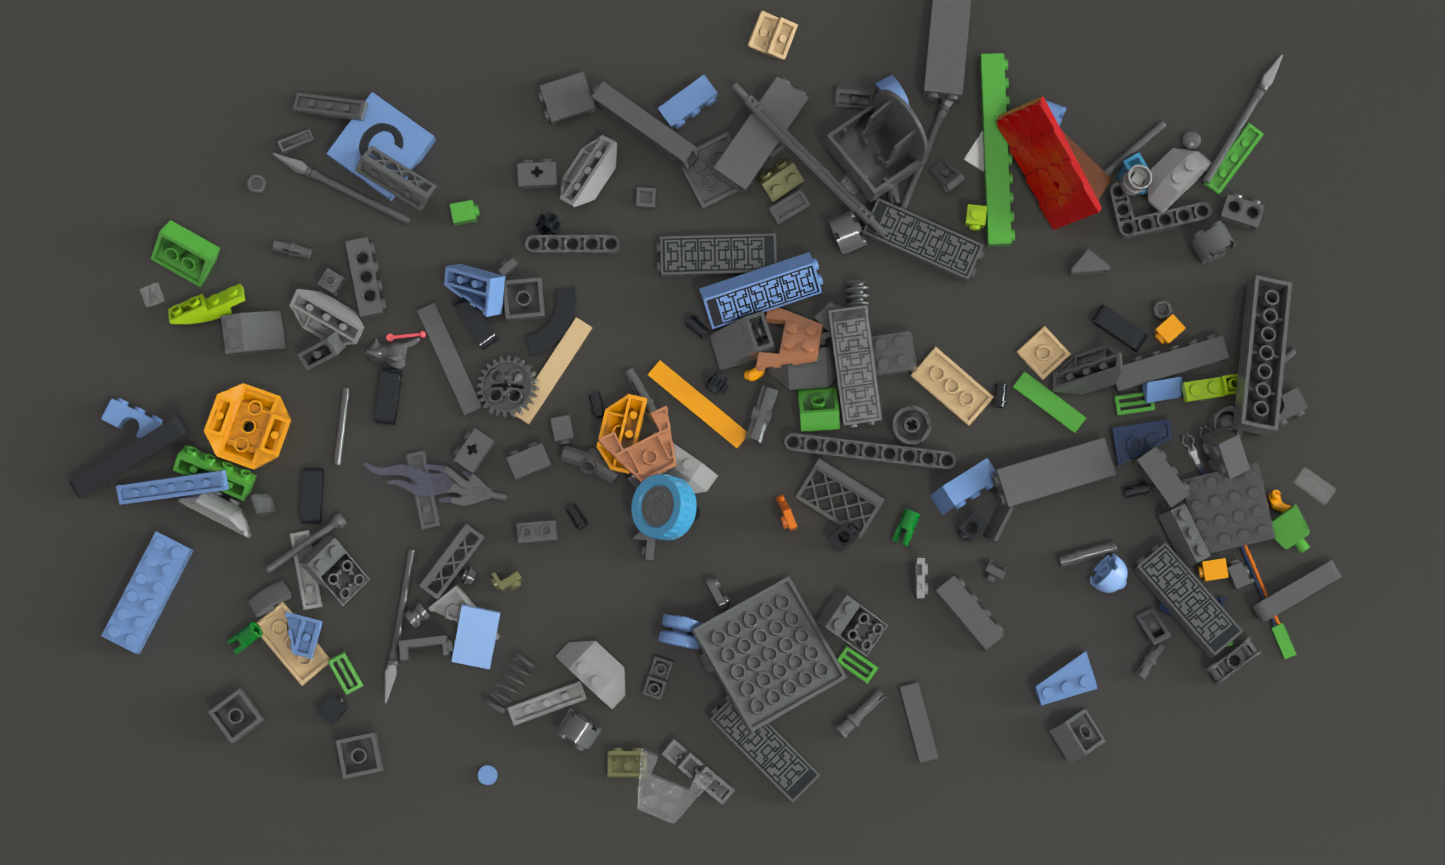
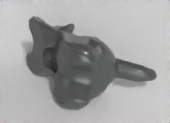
(393, 353)

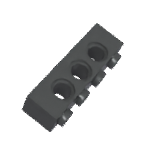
(355, 249)

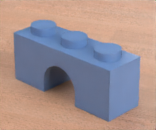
(119, 413)

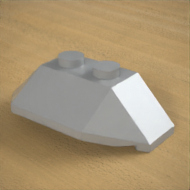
(589, 172)
(1174, 176)
(324, 315)
(692, 471)
(219, 510)
(595, 669)

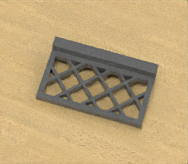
(845, 481)

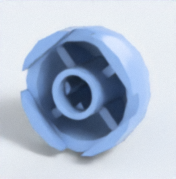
(1110, 574)

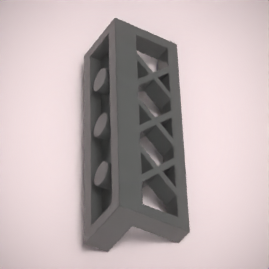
(393, 179)
(446, 556)

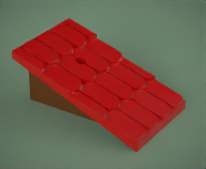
(1054, 165)

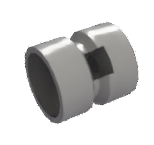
(1136, 180)

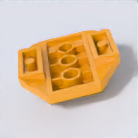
(228, 420)

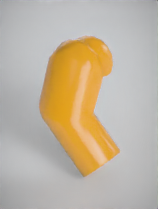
(753, 374)

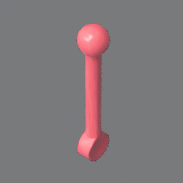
(390, 337)

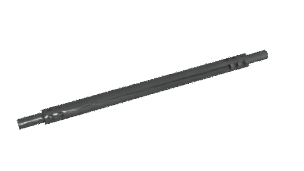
(792, 143)

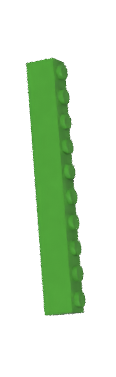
(996, 151)

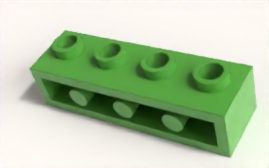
(193, 461)

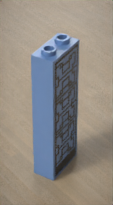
(761, 290)

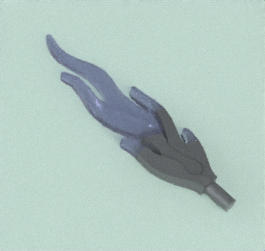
(445, 482)

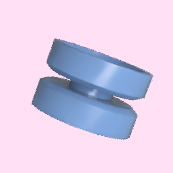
(681, 631)

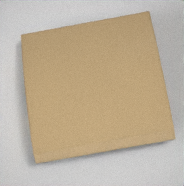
(772, 35)

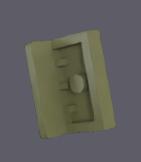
(780, 179)
(511, 582)
(624, 763)

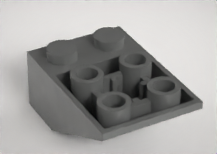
(742, 341)
(334, 569)
(852, 623)

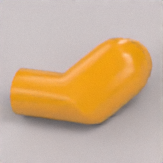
(1276, 502)

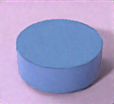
(487, 775)

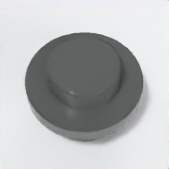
(468, 576)

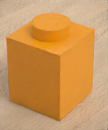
(1168, 330)
(1213, 570)

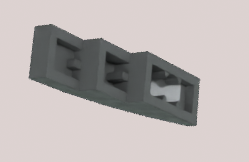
(690, 765)

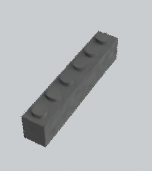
(1172, 363)

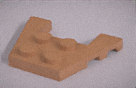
(799, 340)
(648, 456)

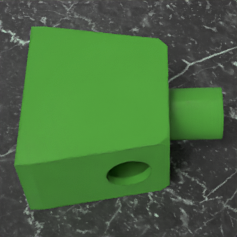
(1291, 529)

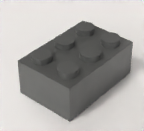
(1162, 478)

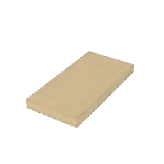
(952, 386)
(276, 636)

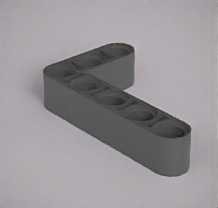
(1153, 219)

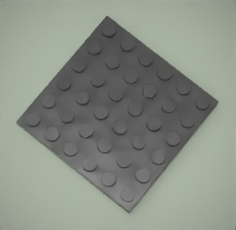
(769, 654)

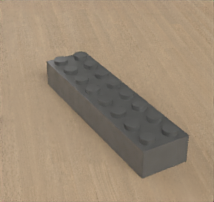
(1262, 355)

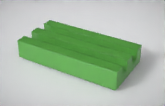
(1118, 405)
(843, 655)
(337, 658)

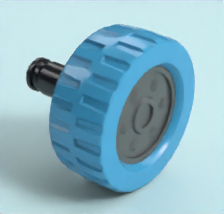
(664, 507)

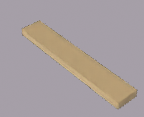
(556, 366)

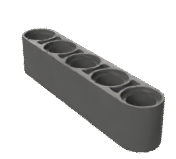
(563, 241)
(1296, 591)

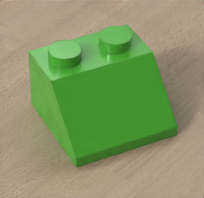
(818, 409)

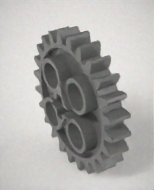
(505, 404)

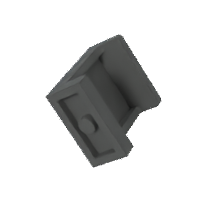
(566, 98)
(406, 645)

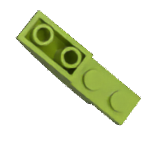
(203, 309)
(1210, 388)

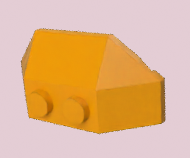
(626, 421)

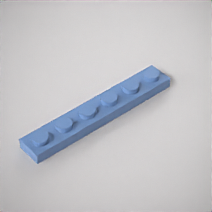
(172, 487)

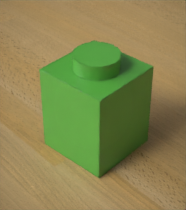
(464, 212)

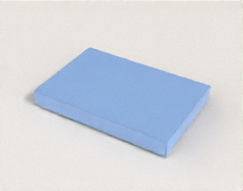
(476, 636)

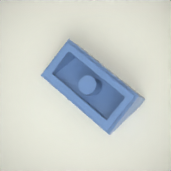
(1162, 389)

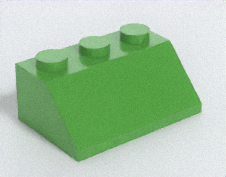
(185, 253)

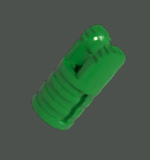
(908, 523)
(246, 636)

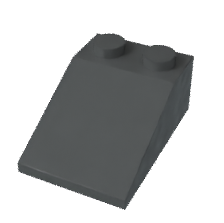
(253, 332)

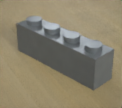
(969, 613)

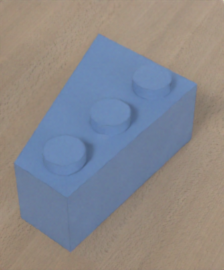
(478, 286)
(963, 487)
(1068, 681)

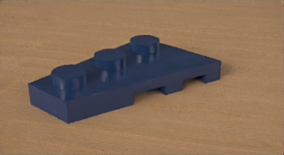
(1138, 438)

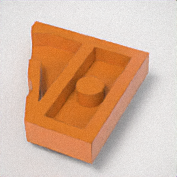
(787, 519)

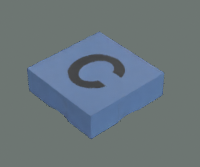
(386, 131)

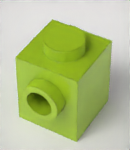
(975, 217)

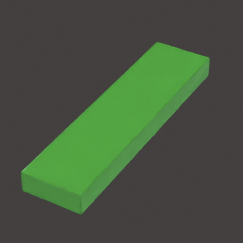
(1235, 157)
(1049, 402)

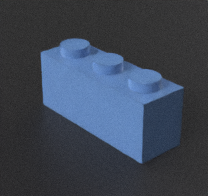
(688, 103)

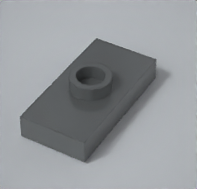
(789, 207)

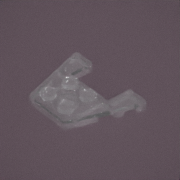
(663, 797)

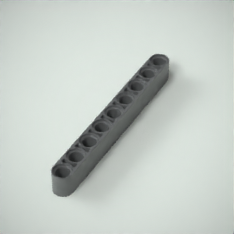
(879, 452)

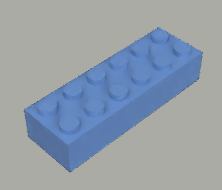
(147, 593)

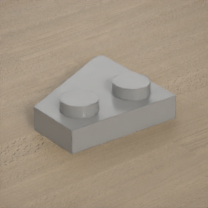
(921, 570)

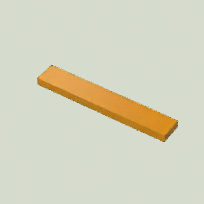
(698, 404)

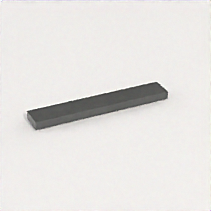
(449, 359)

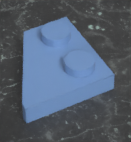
(303, 634)

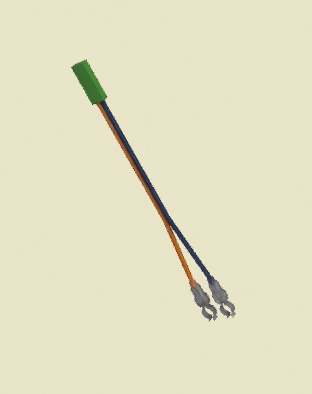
(1279, 631)

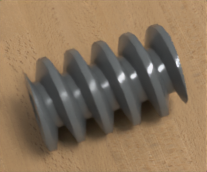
(856, 292)

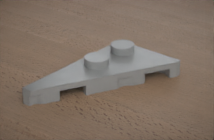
(450, 604)

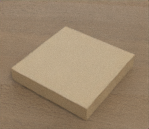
(1043, 353)

